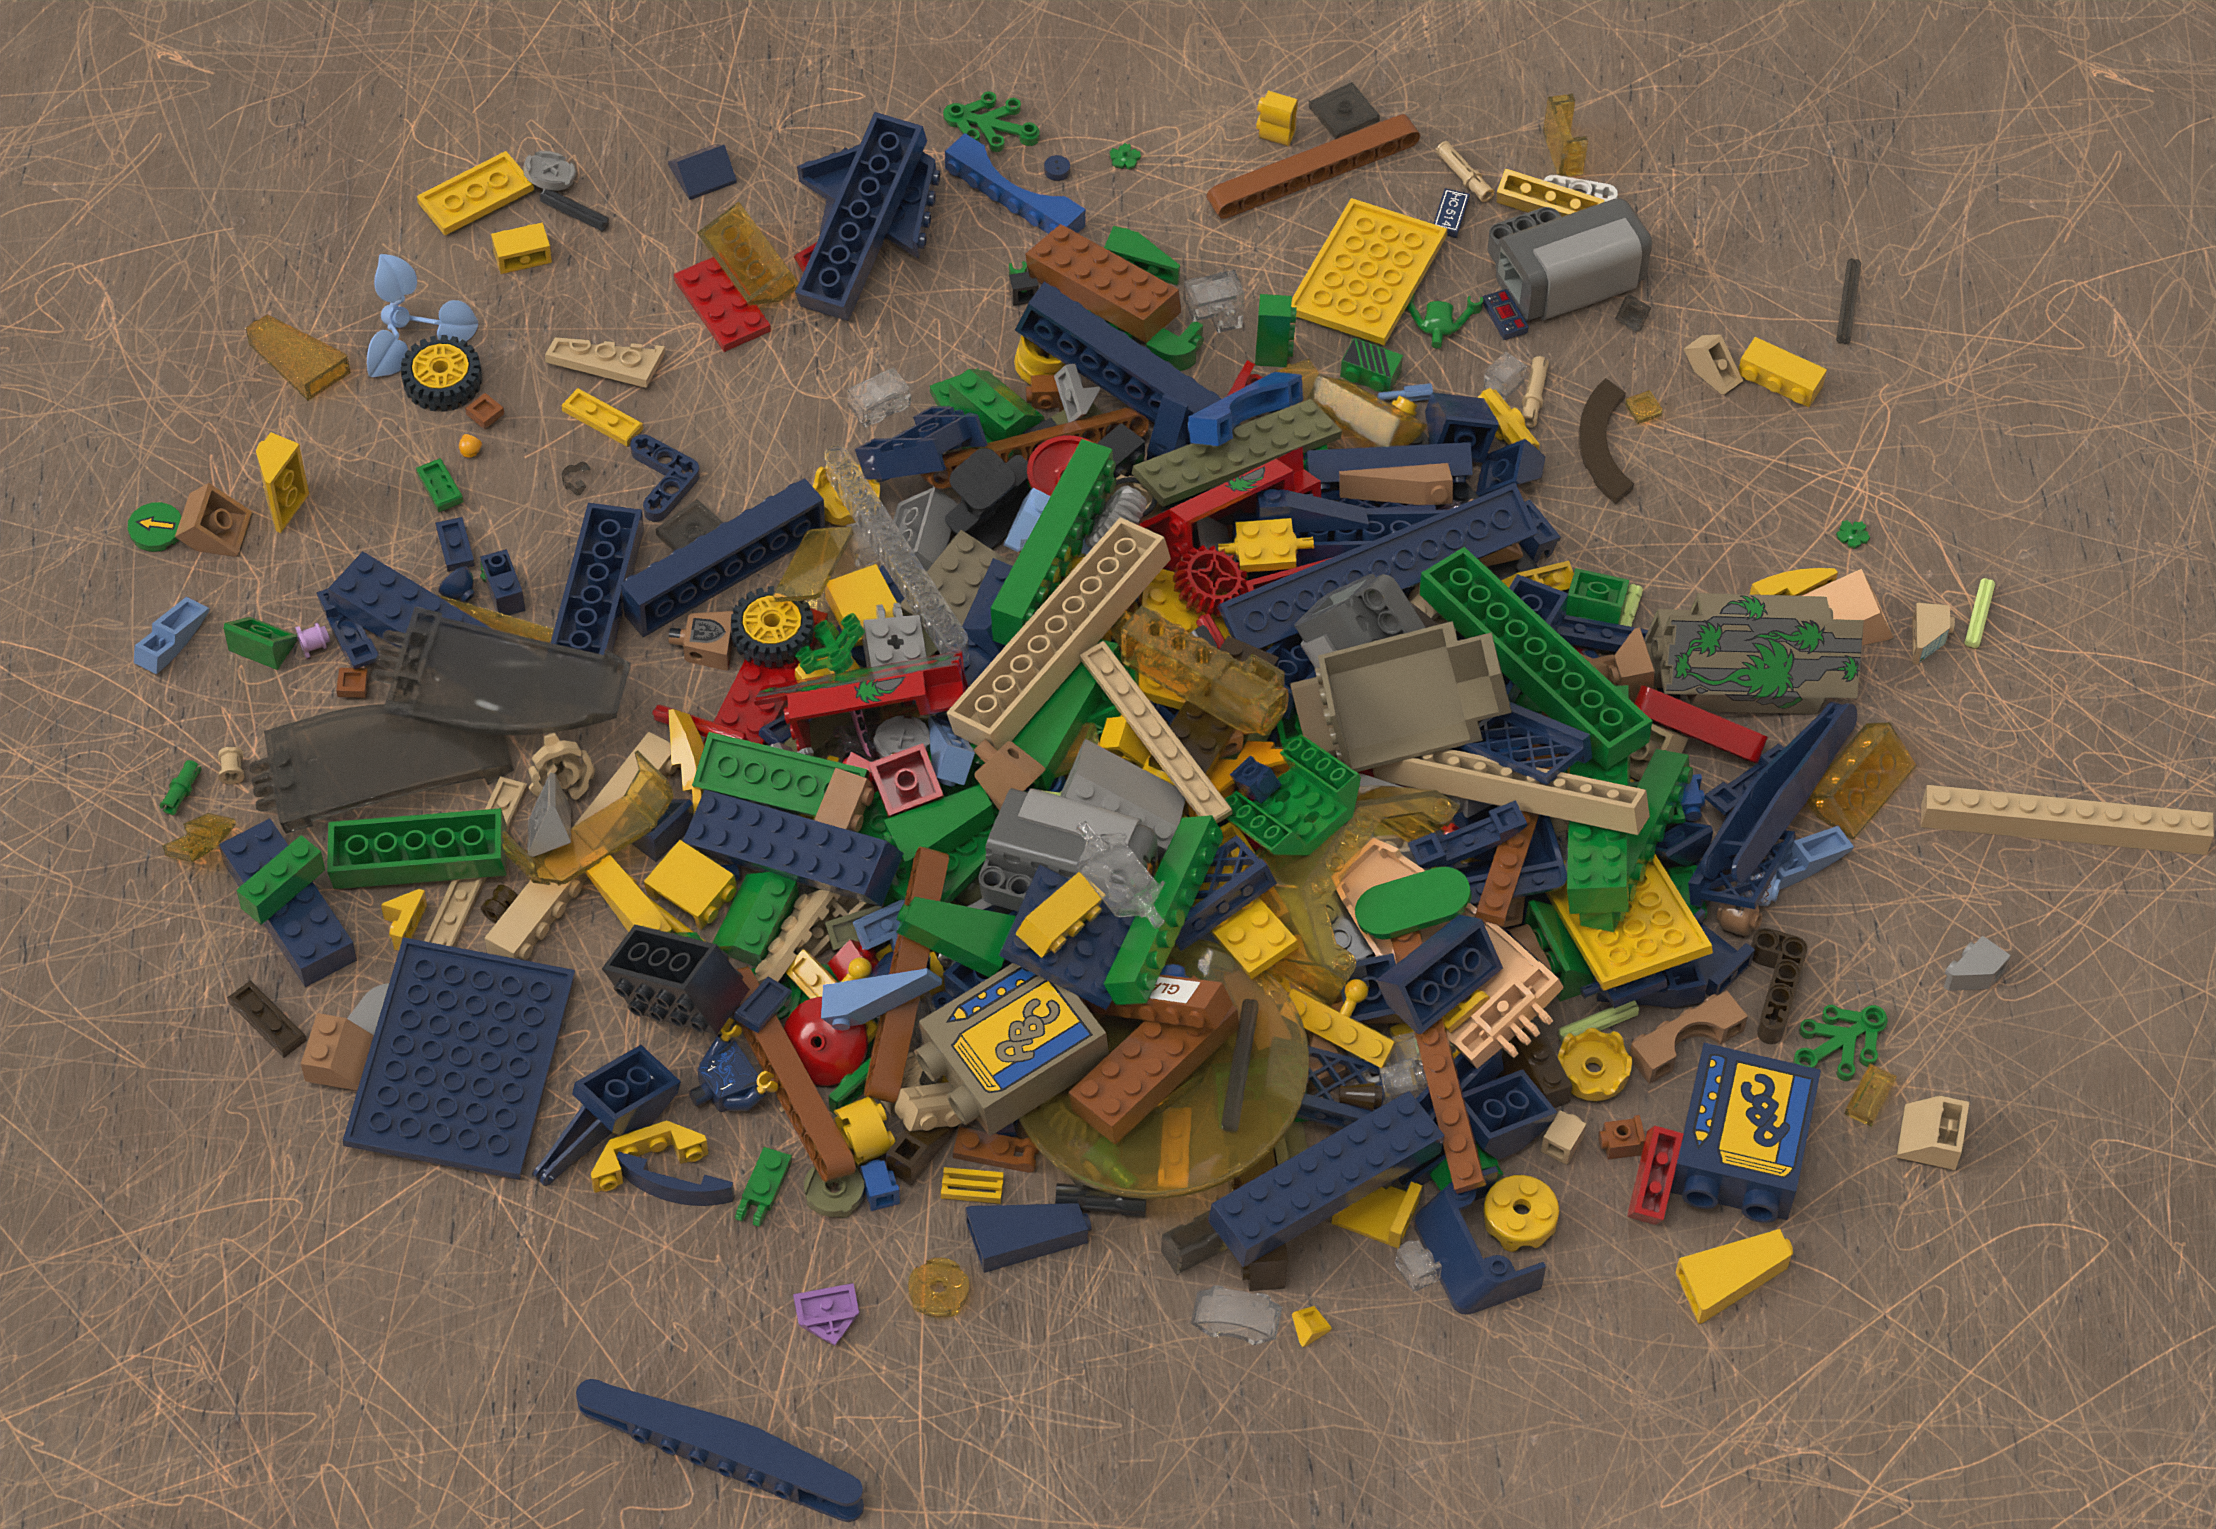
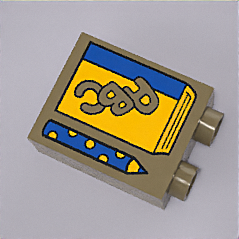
(1009, 1046)

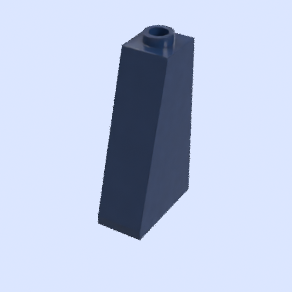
(1024, 1232)

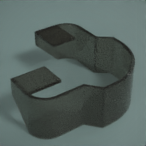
(583, 466)

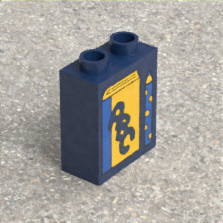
(1745, 1133)

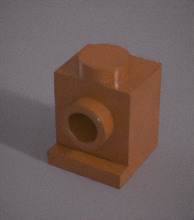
(1044, 393)
(1622, 1138)

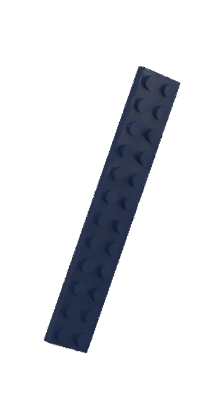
(1479, 526)

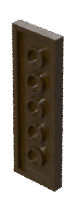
(1200, 731)

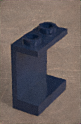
(1725, 962)

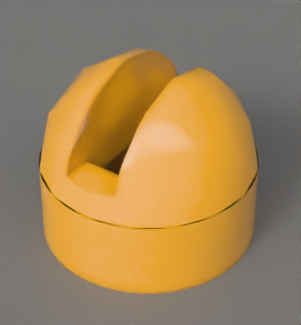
(469, 446)

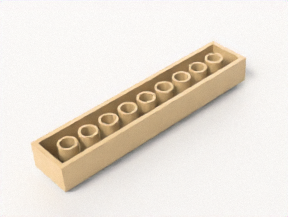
(1057, 634)

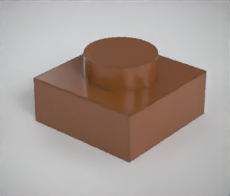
(484, 411)
(352, 682)

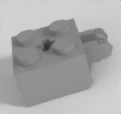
(892, 638)

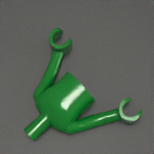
(1440, 318)

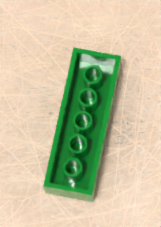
(416, 848)

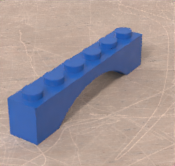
(970, 163)
(1271, 393)

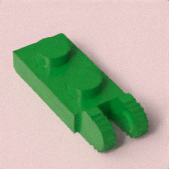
(764, 1184)

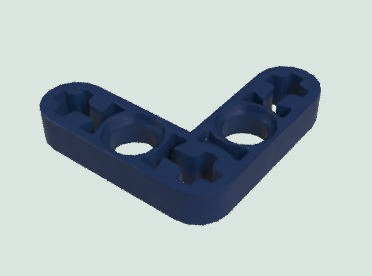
(673, 475)

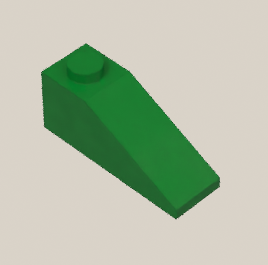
(1143, 253)

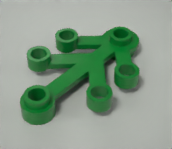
(961, 115)
(839, 657)
(1843, 1037)

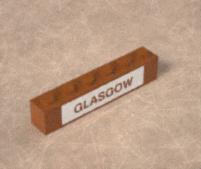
(1176, 1002)

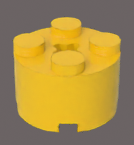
(864, 1129)

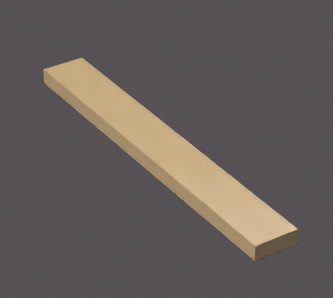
(1154, 733)
(464, 892)

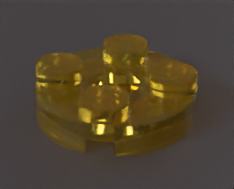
(938, 1304)

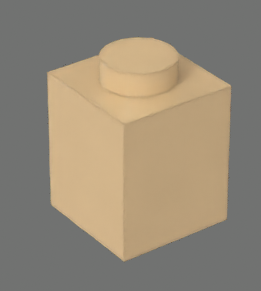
(1563, 1137)

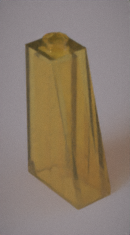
(297, 357)

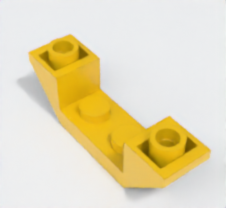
(688, 1146)

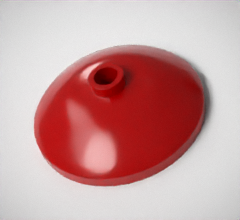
(1050, 462)
(840, 1050)

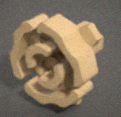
(563, 760)

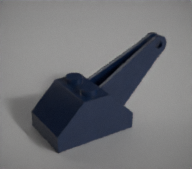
(615, 1100)
(1503, 1120)

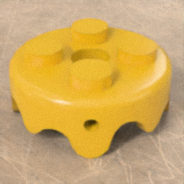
(834, 508)
(1598, 1048)
(1516, 1229)

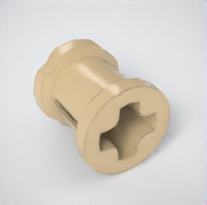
(231, 765)

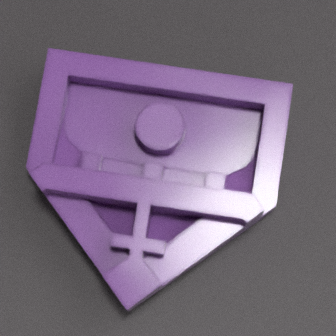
(827, 1311)

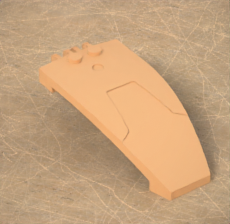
(1514, 992)

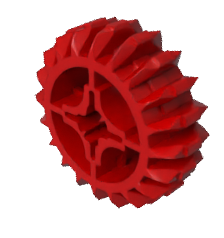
(1201, 585)

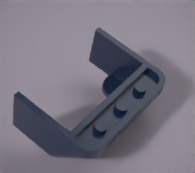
(1465, 1276)

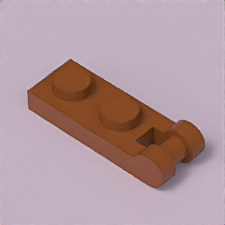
(995, 1150)

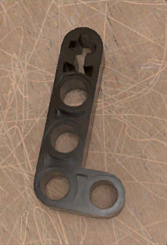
(1780, 989)

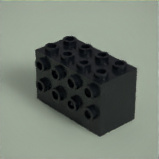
(675, 979)

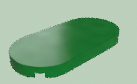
(1413, 903)

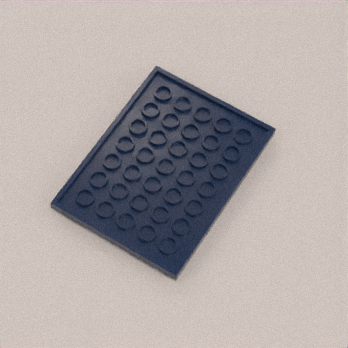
(460, 1058)

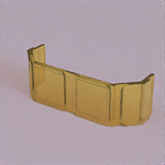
(601, 833)

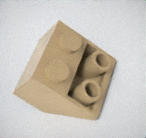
(1933, 1131)

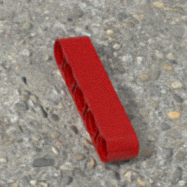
(1701, 724)

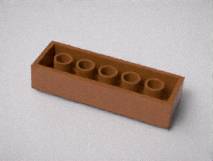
(1104, 283)
(1144, 1073)

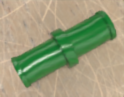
(180, 787)

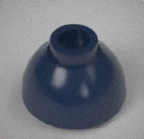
(458, 585)

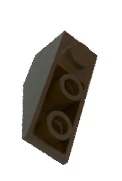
(915, 1151)

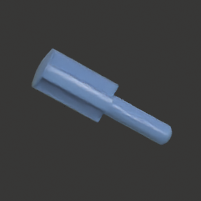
(1411, 392)

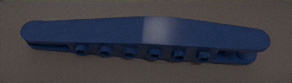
(1778, 794)
(726, 1448)

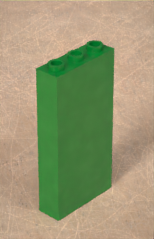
(1058, 722)

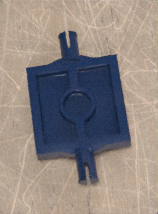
(1629, 991)

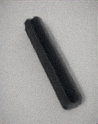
(574, 209)

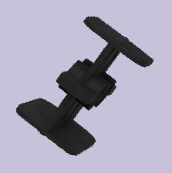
(989, 495)

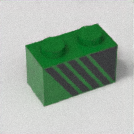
(1371, 366)

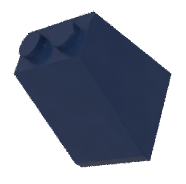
(1461, 421)

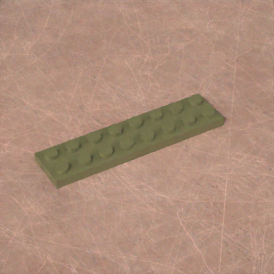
(1253, 445)

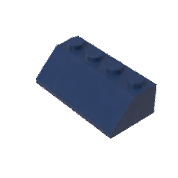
(1440, 973)

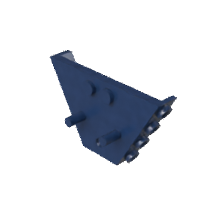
(912, 216)

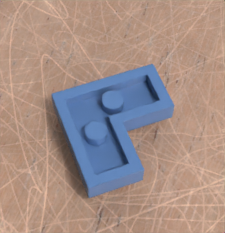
(879, 926)

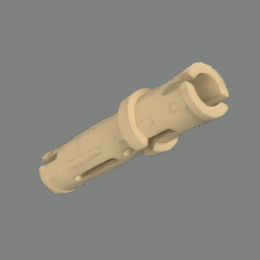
(1471, 178)
(1533, 399)

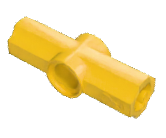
(1510, 421)

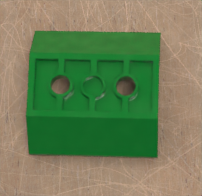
(1314, 788)

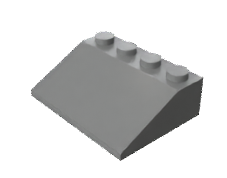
(1123, 787)

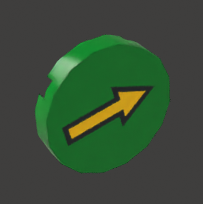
(154, 526)

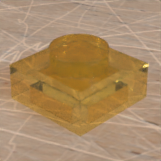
(1643, 407)

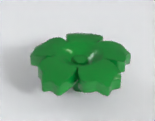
(1124, 156)
(1853, 534)

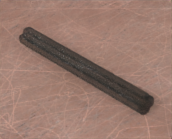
(1240, 1065)

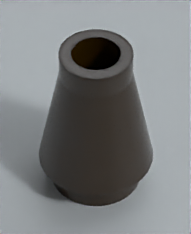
(1364, 1096)

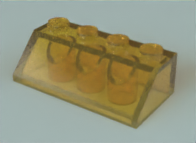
(748, 257)
(1364, 413)
(1861, 779)

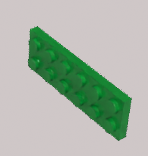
(766, 774)

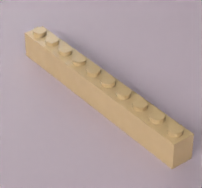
(1486, 781)
(2067, 819)
(541, 904)

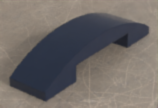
(349, 635)
(1726, 796)
(1470, 840)
(710, 1192)

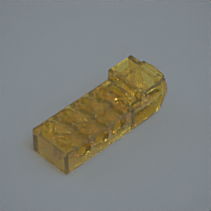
(1239, 693)

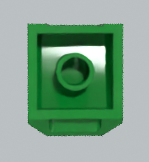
(1596, 596)

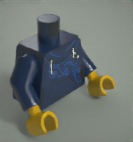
(729, 1077)

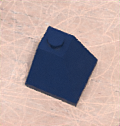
(1509, 465)
(1684, 844)
(1369, 970)

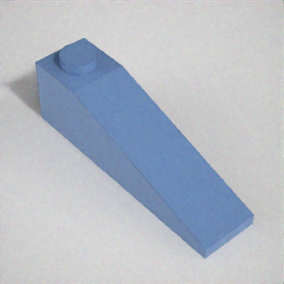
(949, 753)
(864, 999)

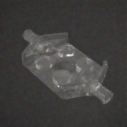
(1110, 856)

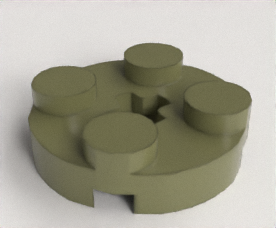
(833, 1204)

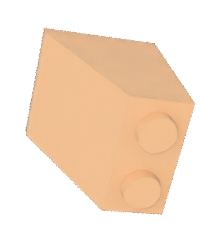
(1855, 600)

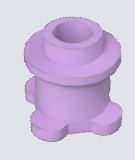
(312, 638)

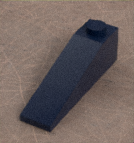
(1309, 512)

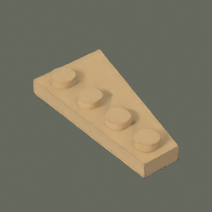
(624, 364)
(794, 934)

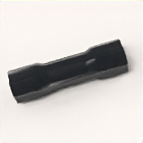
(1096, 1200)

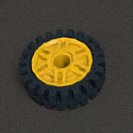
(441, 373)
(760, 641)

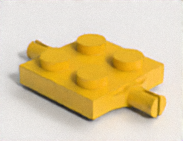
(1266, 545)

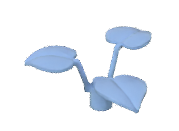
(391, 282)

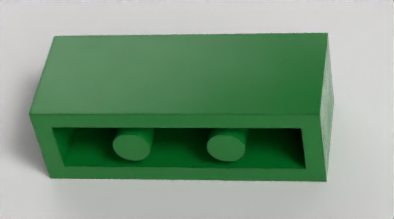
(1275, 330)
(280, 880)

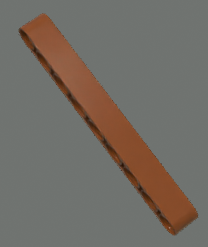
(1313, 166)
(1023, 444)
(897, 1024)
(798, 1094)

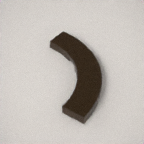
(1594, 444)

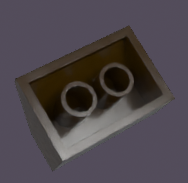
(1540, 1065)

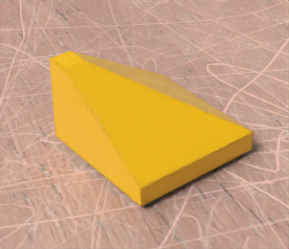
(1310, 1325)

